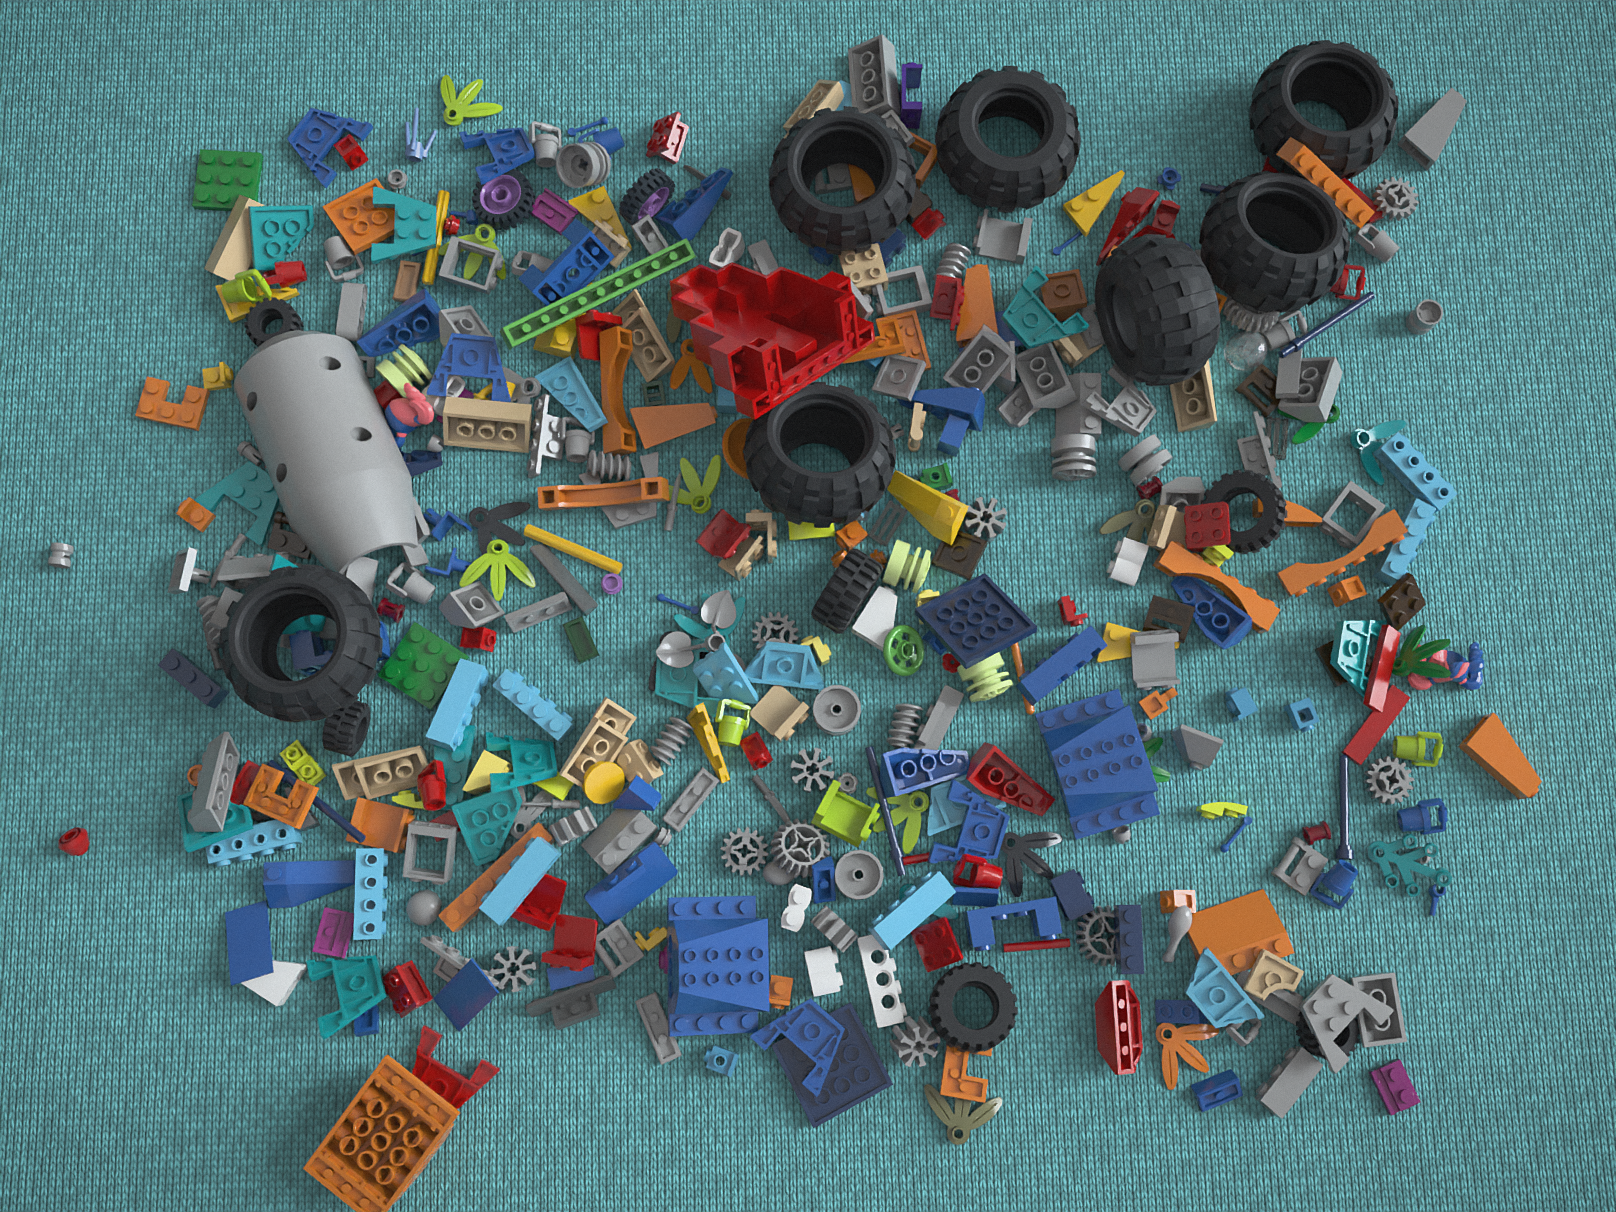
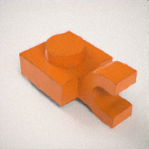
(1155, 703)

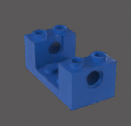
(584, 253)
(310, 654)
(1043, 916)

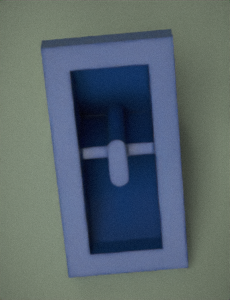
(953, 434)
(638, 796)

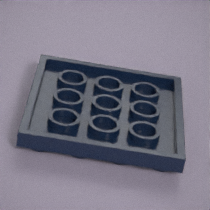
(975, 620)
(852, 1076)

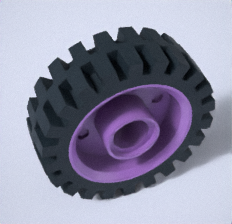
(647, 196)
(516, 202)

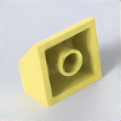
(480, 777)

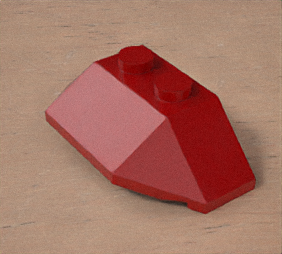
(1119, 1027)

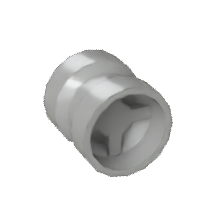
(60, 555)

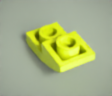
(807, 531)
(1216, 555)
(302, 763)
(555, 786)
(408, 799)
(1216, 810)

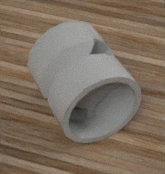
(1424, 317)

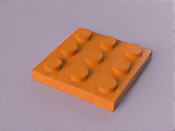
(359, 220)

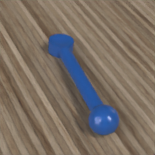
(572, 132)
(1057, 250)
(694, 609)
(1246, 821)

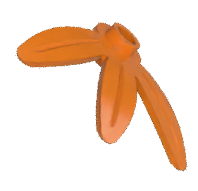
(698, 369)
(1177, 1044)

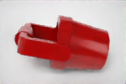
(286, 273)
(1341, 284)
(432, 787)
(981, 874)

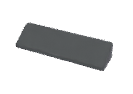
(564, 578)

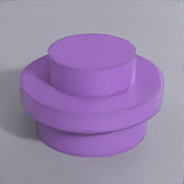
(611, 583)

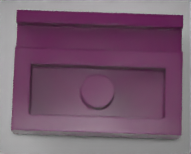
(553, 211)
(334, 932)
(1394, 1087)

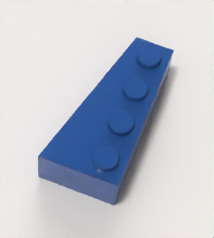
(1061, 665)

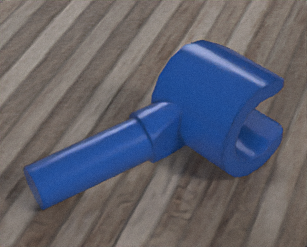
(470, 215)
(1435, 897)

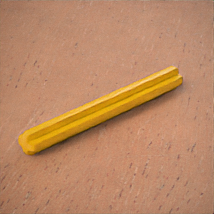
(432, 254)
(573, 549)

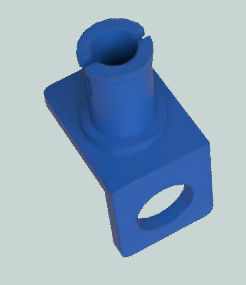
(443, 524)
(454, 565)

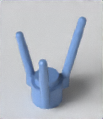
(414, 149)

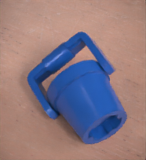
(609, 139)
(1418, 818)
(1338, 881)

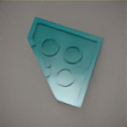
(277, 232)
(487, 821)
(236, 822)

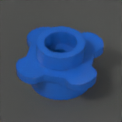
(1171, 173)

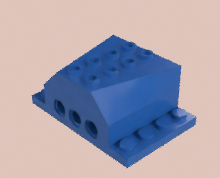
(1099, 763)
(716, 965)

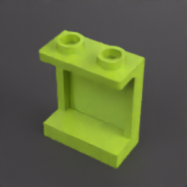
(845, 816)

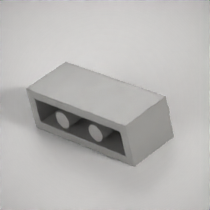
(1288, 1081)

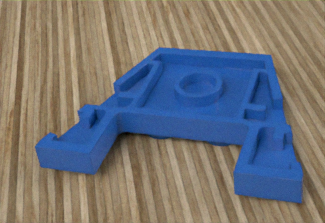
(317, 135)
(507, 147)
(474, 358)
(980, 829)
(812, 1033)

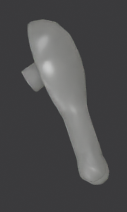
(775, 875)
(1177, 926)

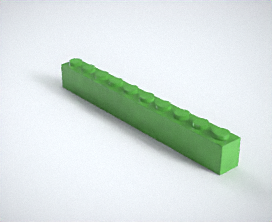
(597, 294)

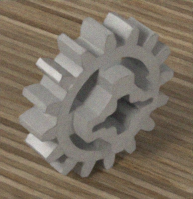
(1395, 198)
(769, 627)
(1395, 773)
(745, 841)

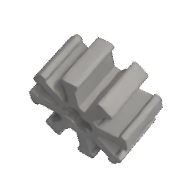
(993, 522)
(816, 776)
(573, 826)
(834, 928)
(510, 963)
(914, 1041)

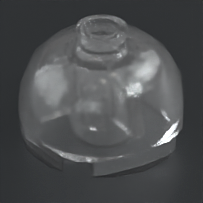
(1245, 351)

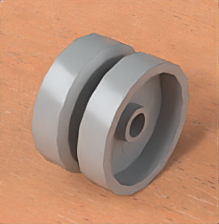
(1146, 462)
(836, 723)
(871, 871)

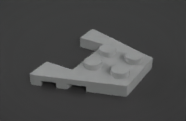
(1128, 410)
(629, 514)
(1332, 1008)

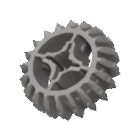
(1247, 317)
(802, 837)
(1086, 939)

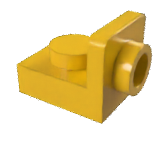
(218, 377)
(656, 937)

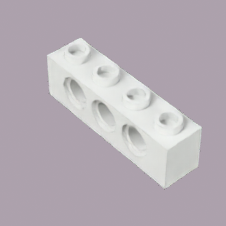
(883, 1015)

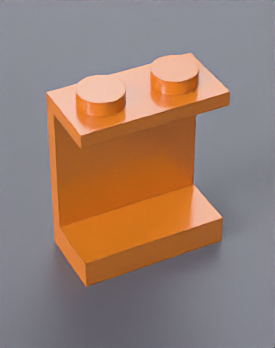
(381, 824)

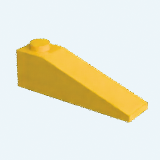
(560, 340)
(931, 508)

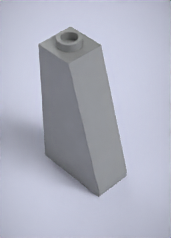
(1431, 132)

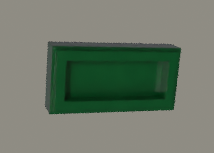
(580, 640)

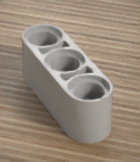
(352, 311)

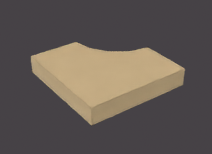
(1271, 974)

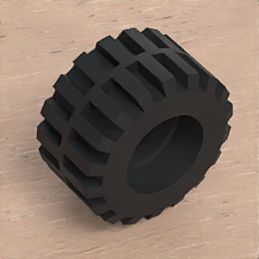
(265, 313)
(347, 729)
(1345, 1040)

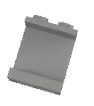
(1002, 239)
(1153, 659)

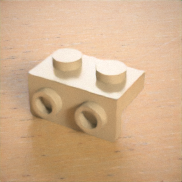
(613, 243)
(637, 760)

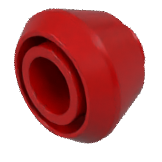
(74, 842)

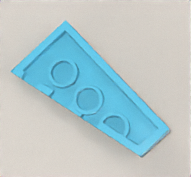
(571, 391)

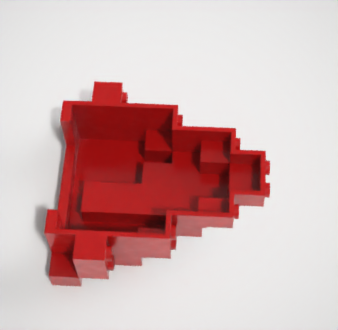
(768, 330)

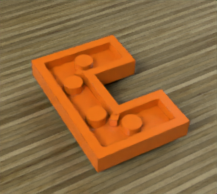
(911, 336)
(885, 344)
(185, 415)
(265, 800)
(956, 1082)

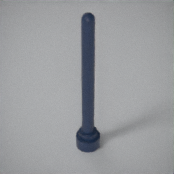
(1344, 849)

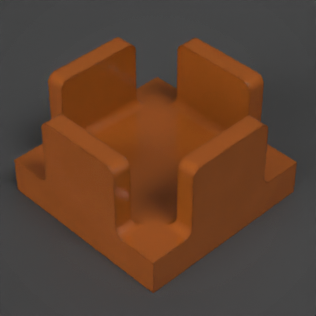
(1063, 294)

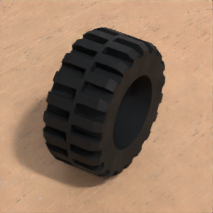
(1273, 508)
(846, 591)
(1001, 998)

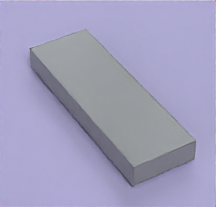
(1289, 375)
(538, 612)
(690, 800)
(657, 1028)

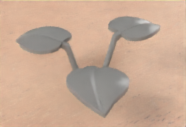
(716, 610)

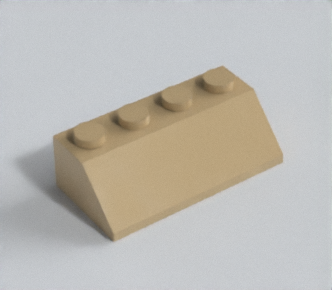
(487, 424)

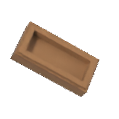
(407, 280)

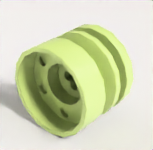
(404, 370)
(907, 566)
(985, 678)

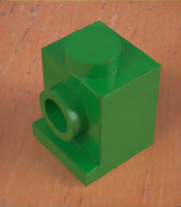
(944, 481)

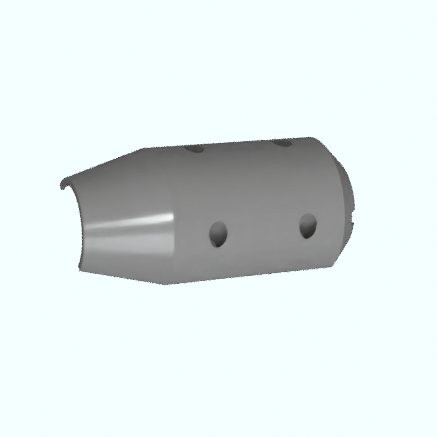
(327, 447)

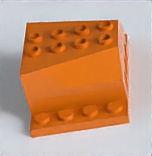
(382, 1139)

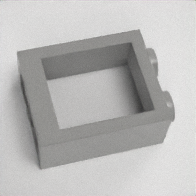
(450, 261)
(924, 303)
(1361, 499)
(429, 829)

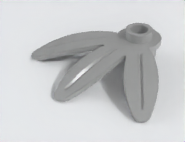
(522, 386)
(527, 816)

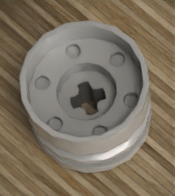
(583, 164)
(1073, 457)

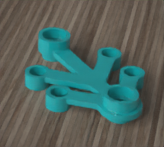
(1407, 862)

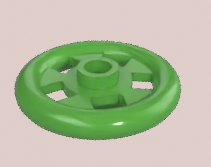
(903, 650)

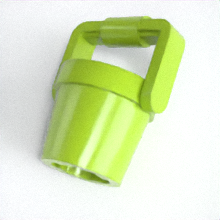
(244, 288)
(731, 727)
(1413, 748)

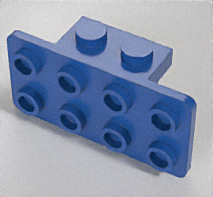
(630, 883)

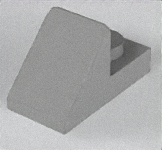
(649, 235)

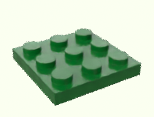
(224, 177)
(422, 666)

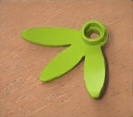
(460, 105)
(475, 260)
(698, 492)
(497, 560)
(907, 809)

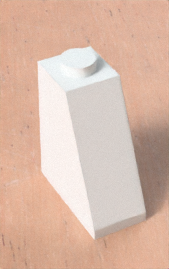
(877, 617)
(280, 984)

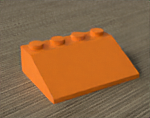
(1239, 931)

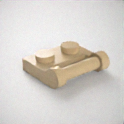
(916, 427)

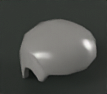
(423, 907)

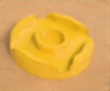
(603, 782)

